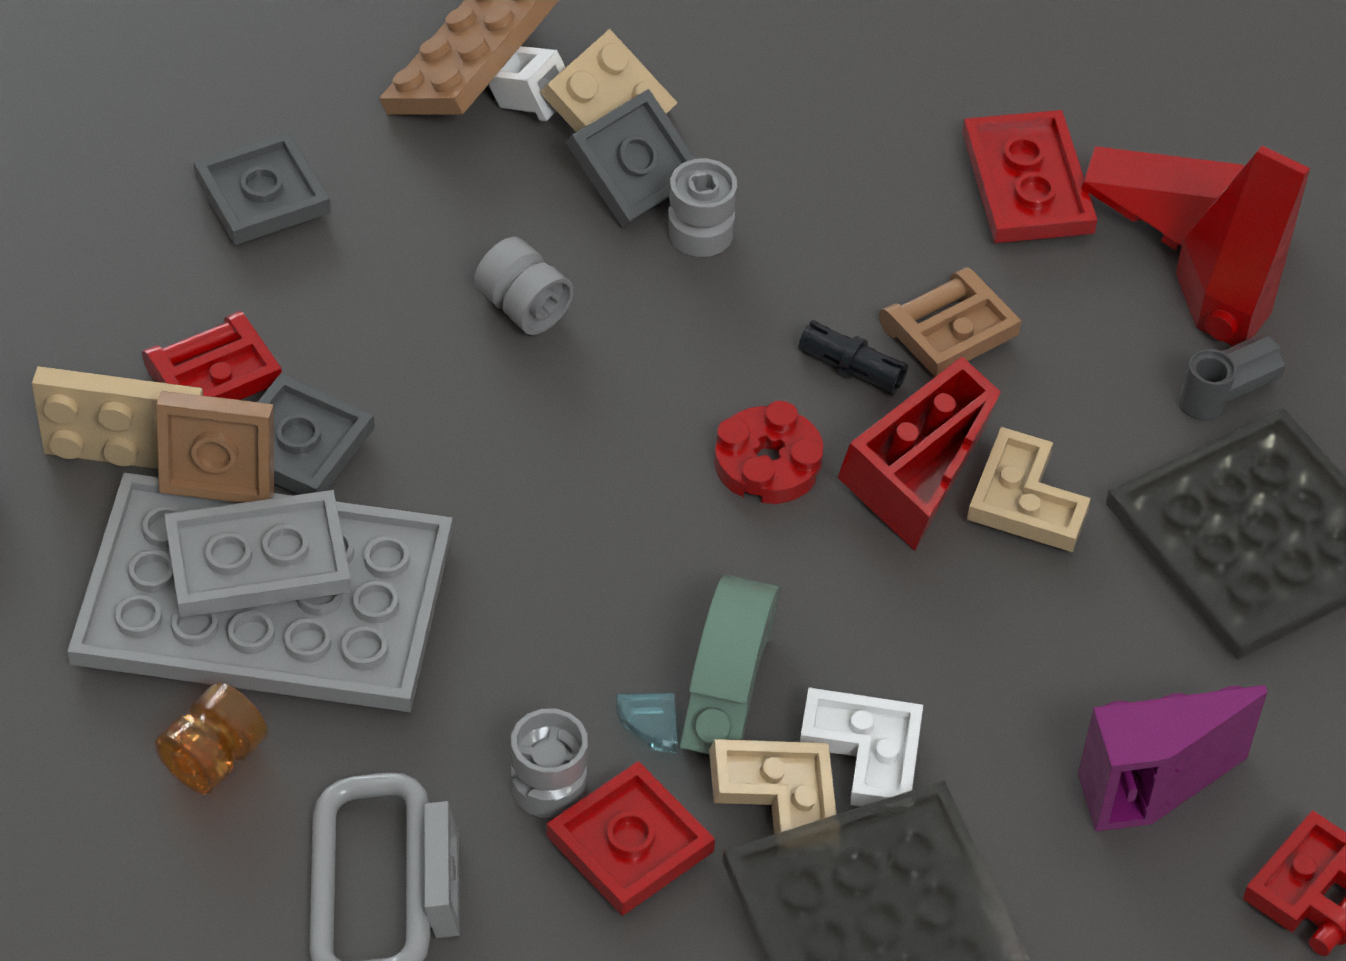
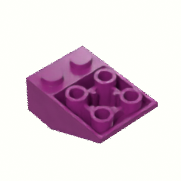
(1162, 751)

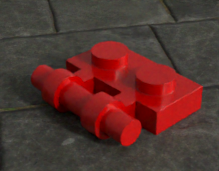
(1299, 877)

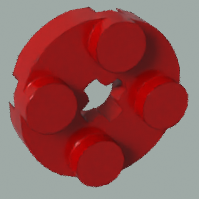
(773, 428)

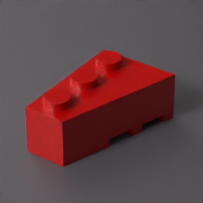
(919, 448)

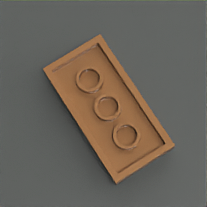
(463, 56)

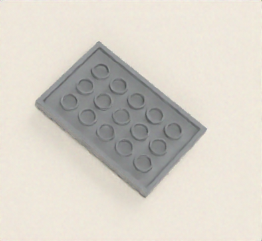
(326, 648)

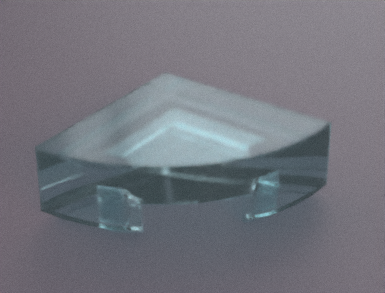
(650, 718)

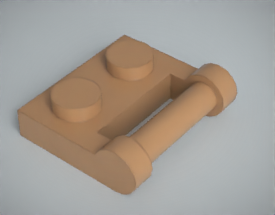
(962, 330)

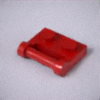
(228, 371)

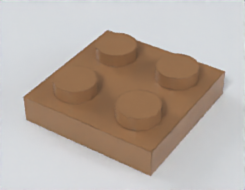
(215, 447)

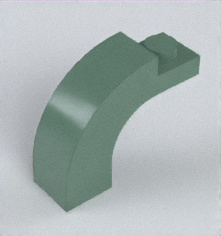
(728, 661)

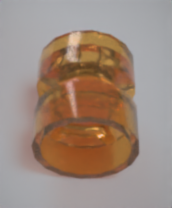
(206, 743)

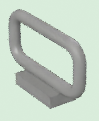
(430, 864)

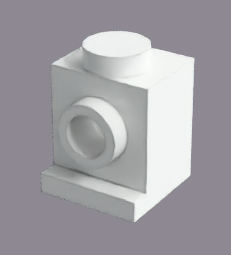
(522, 79)

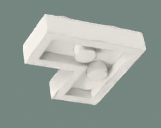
(875, 731)

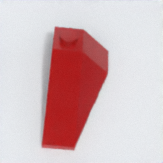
(1158, 188)
(1240, 247)

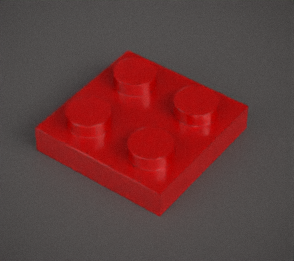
(630, 838)

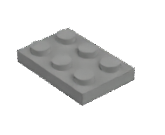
(257, 553)

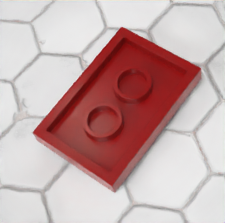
(1028, 176)

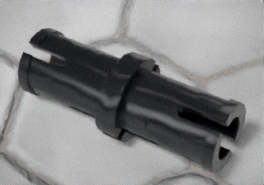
(853, 357)

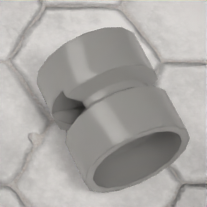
(702, 207)
(523, 285)
(548, 762)

